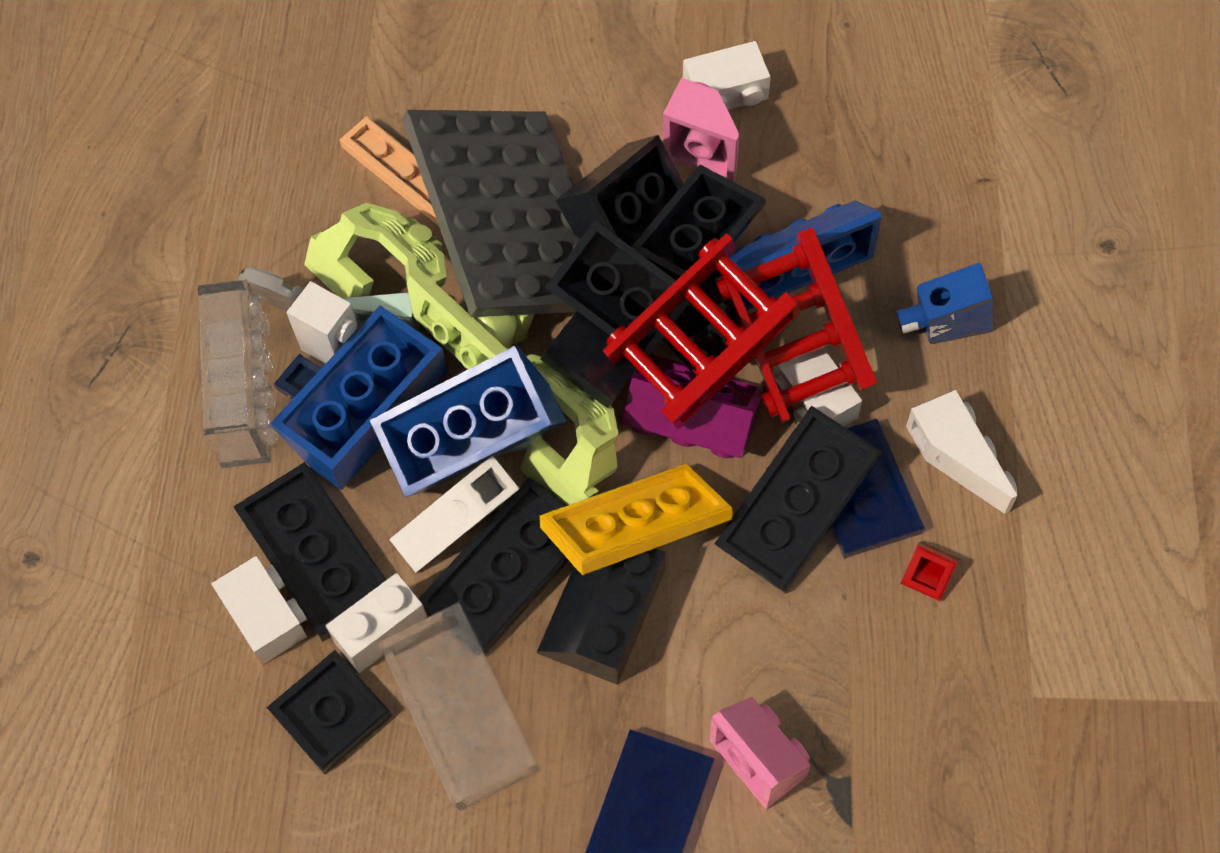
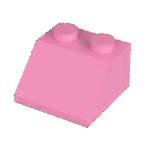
(700, 129)
(759, 750)

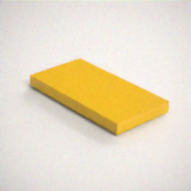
(635, 518)

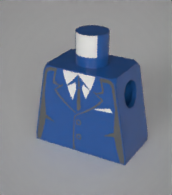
(951, 306)

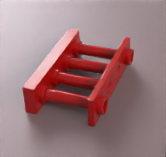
(836, 332)
(742, 343)

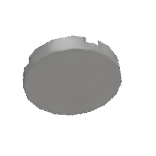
(271, 287)

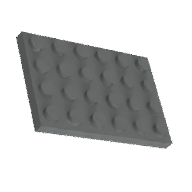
(496, 204)

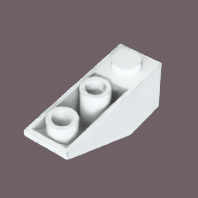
(953, 444)
(454, 514)

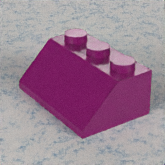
(720, 425)

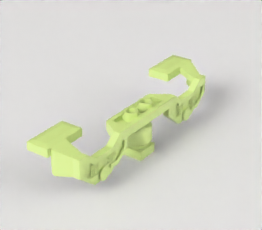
(469, 339)

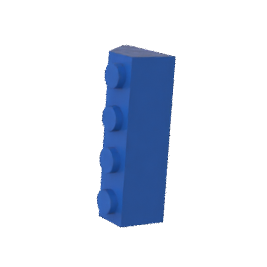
(845, 235)
(367, 376)
(467, 421)

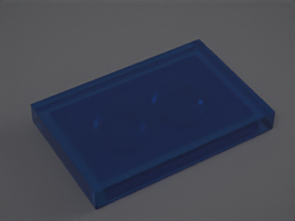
(882, 506)
(651, 798)

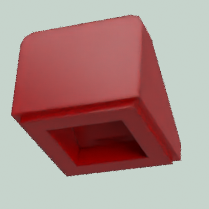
(929, 571)

